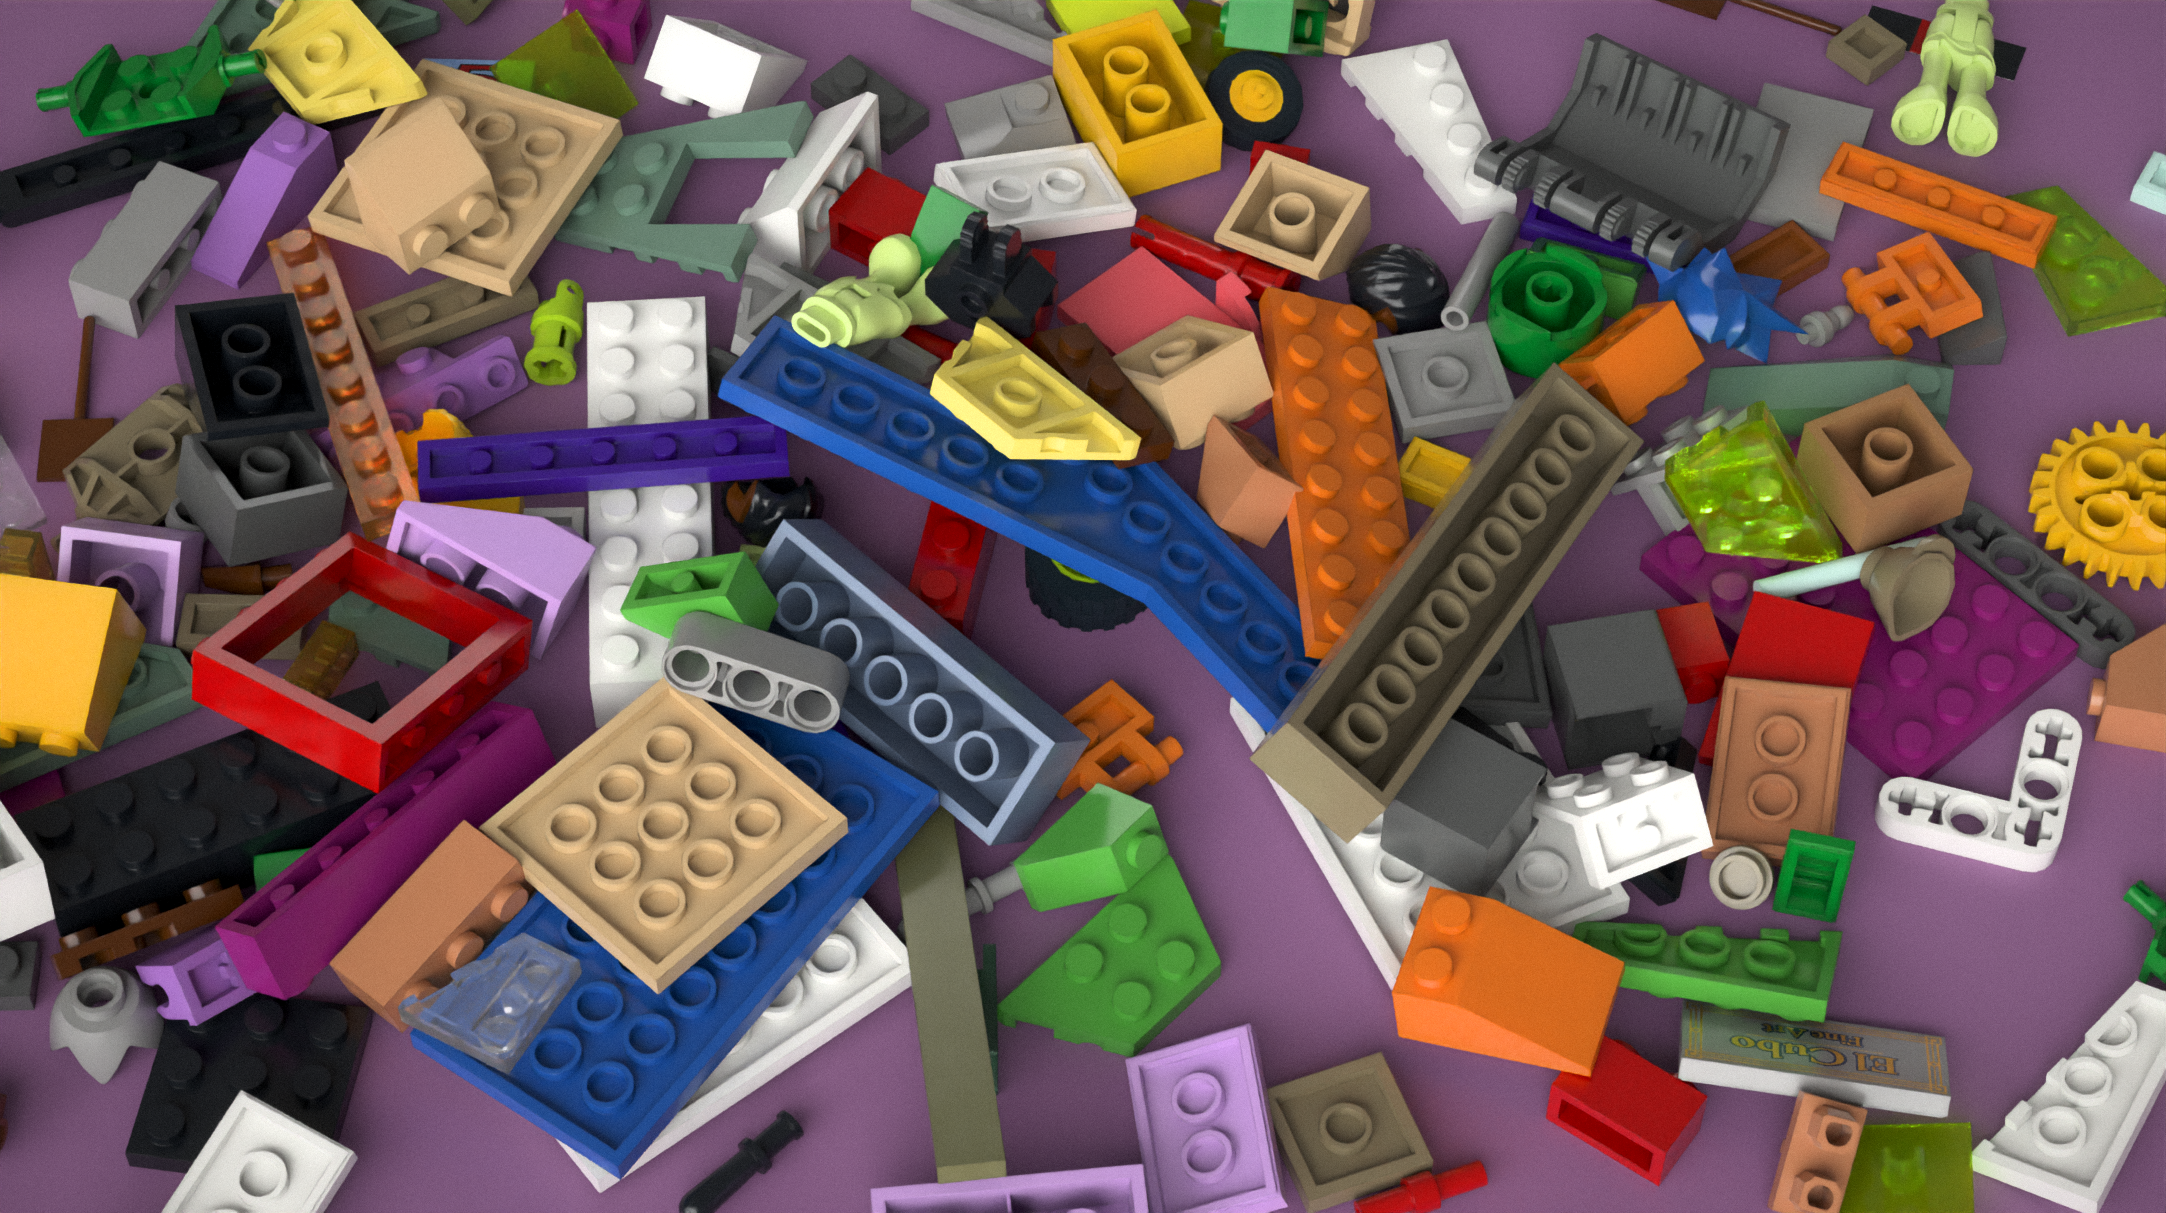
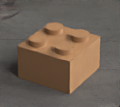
(1884, 469)

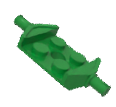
(151, 89)

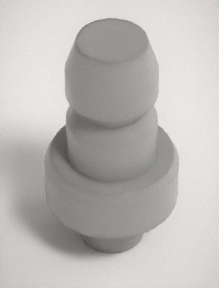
(1823, 325)

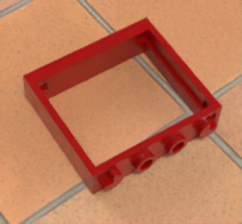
(363, 752)

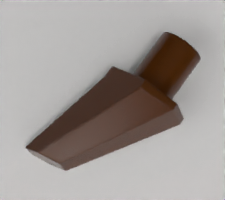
(245, 578)

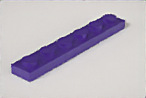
(600, 459)

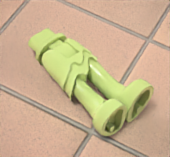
(1960, 54)
(871, 307)

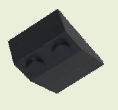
(248, 367)

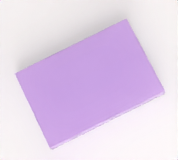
(1207, 1126)

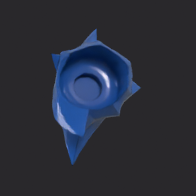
(1725, 303)

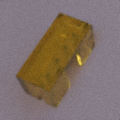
(25, 555)
(324, 660)

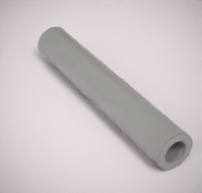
(1479, 271)

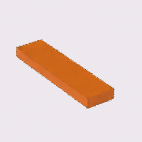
(1938, 204)

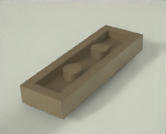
(437, 316)

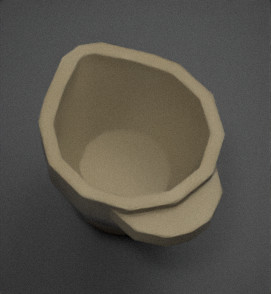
(1910, 584)

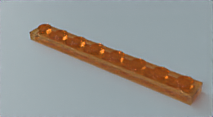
(353, 399)

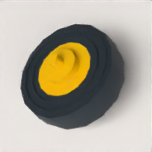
(1255, 98)

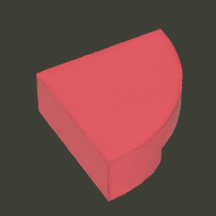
(1232, 301)

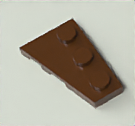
(145, 928)

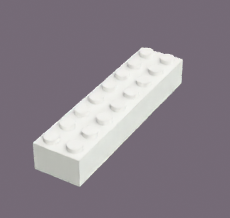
(641, 369)

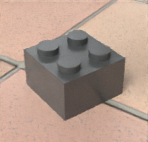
(261, 494)

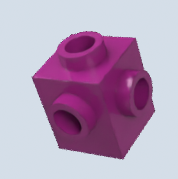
(617, 25)

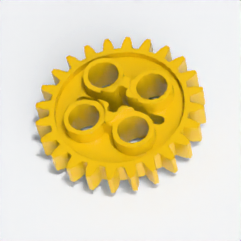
(2105, 502)

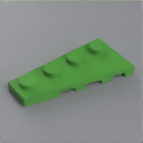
(1732, 973)

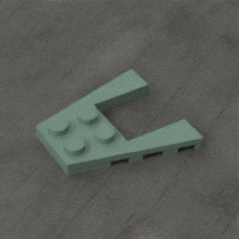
(644, 176)

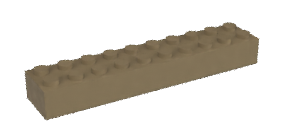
(1446, 605)

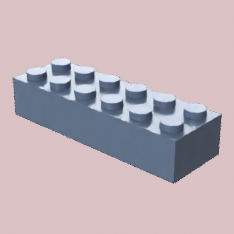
(921, 685)

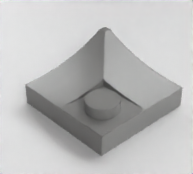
(1010, 120)

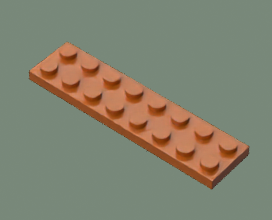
(1340, 449)

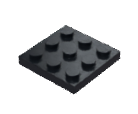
(281, 1051)

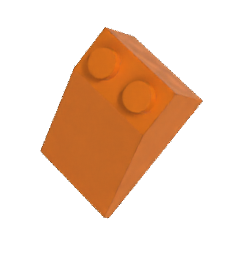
(1503, 985)

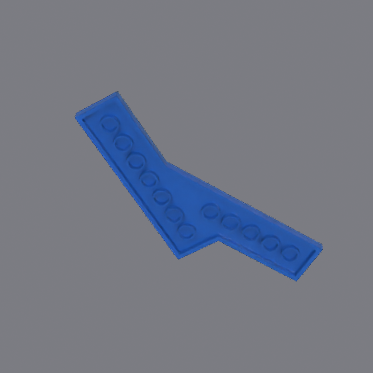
(1103, 521)

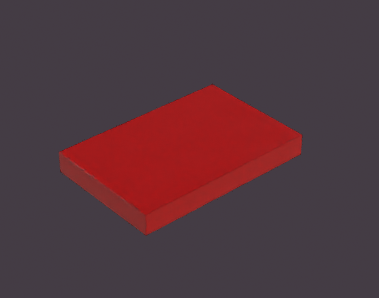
(1794, 645)

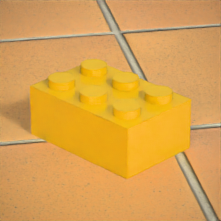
(1138, 102)

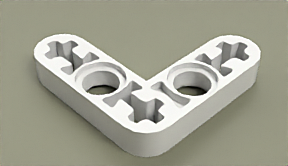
(2003, 820)

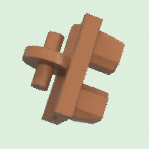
(1816, 1155)

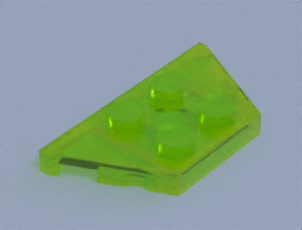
(1751, 494)

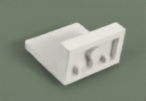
(1628, 816)

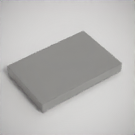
(1812, 141)

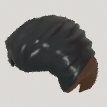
(1399, 288)
(761, 505)

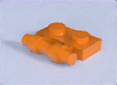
(1929, 291)
(1117, 728)

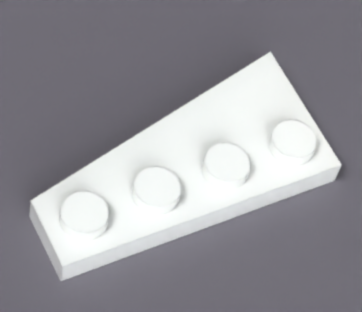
(1434, 120)
(2089, 1111)

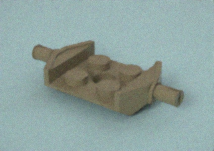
(116, 483)

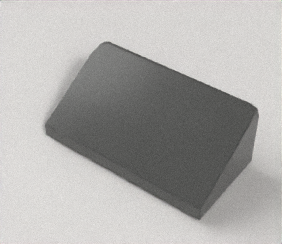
(1985, 338)

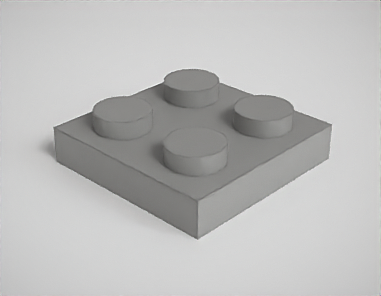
(1444, 381)

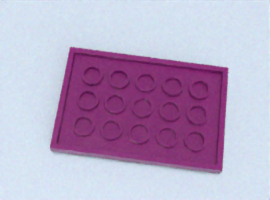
(1915, 696)

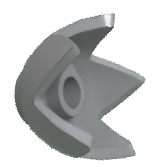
(104, 1033)

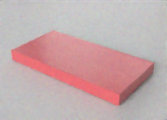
(1139, 300)

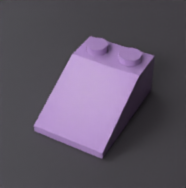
(501, 556)

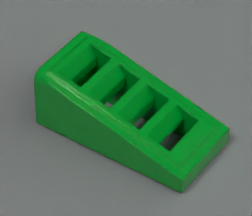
(1813, 875)

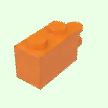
(1636, 360)

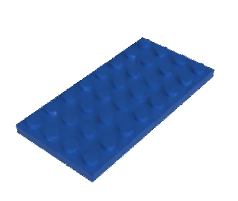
(627, 1060)

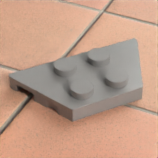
(776, 292)

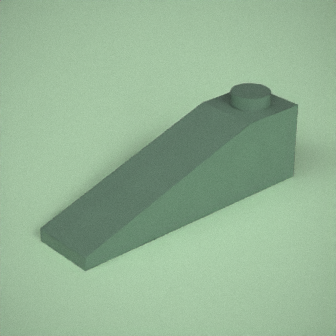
(1814, 388)

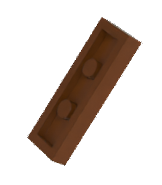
(1087, 364)

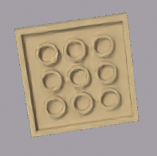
(539, 164)
(665, 832)

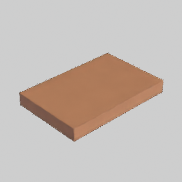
(1776, 764)

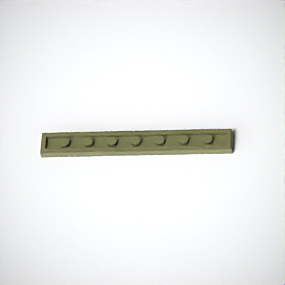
(949, 1006)

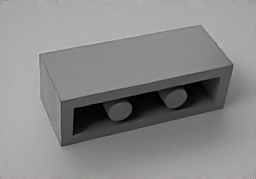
(145, 250)

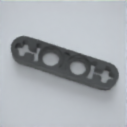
(2042, 577)

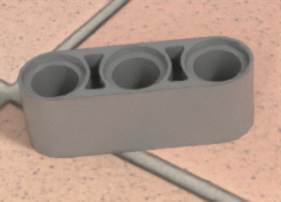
(725, 675)

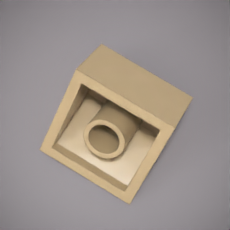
(421, 187)
(1298, 217)
(1197, 373)

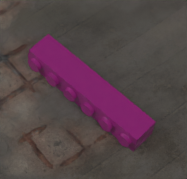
(342, 881)

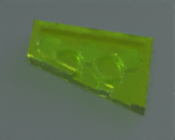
(2088, 272)

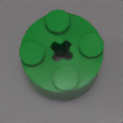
(1544, 307)

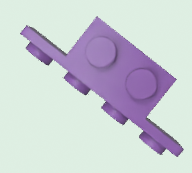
(436, 381)

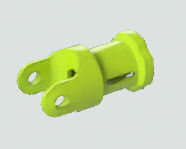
(556, 330)

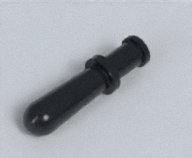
(733, 1174)

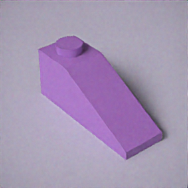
(267, 198)

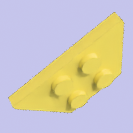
(333, 61)
(1026, 403)

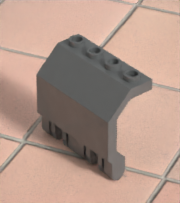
(1644, 156)

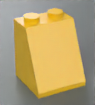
(63, 662)

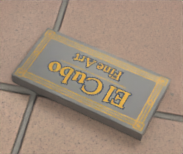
(1826, 1059)

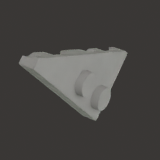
(1008, 23)

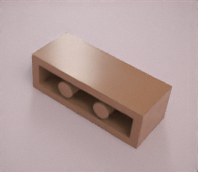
(433, 923)

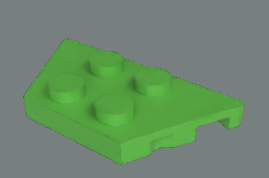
(1123, 969)

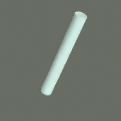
(1819, 575)

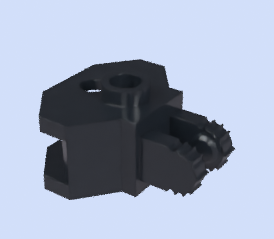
(991, 278)

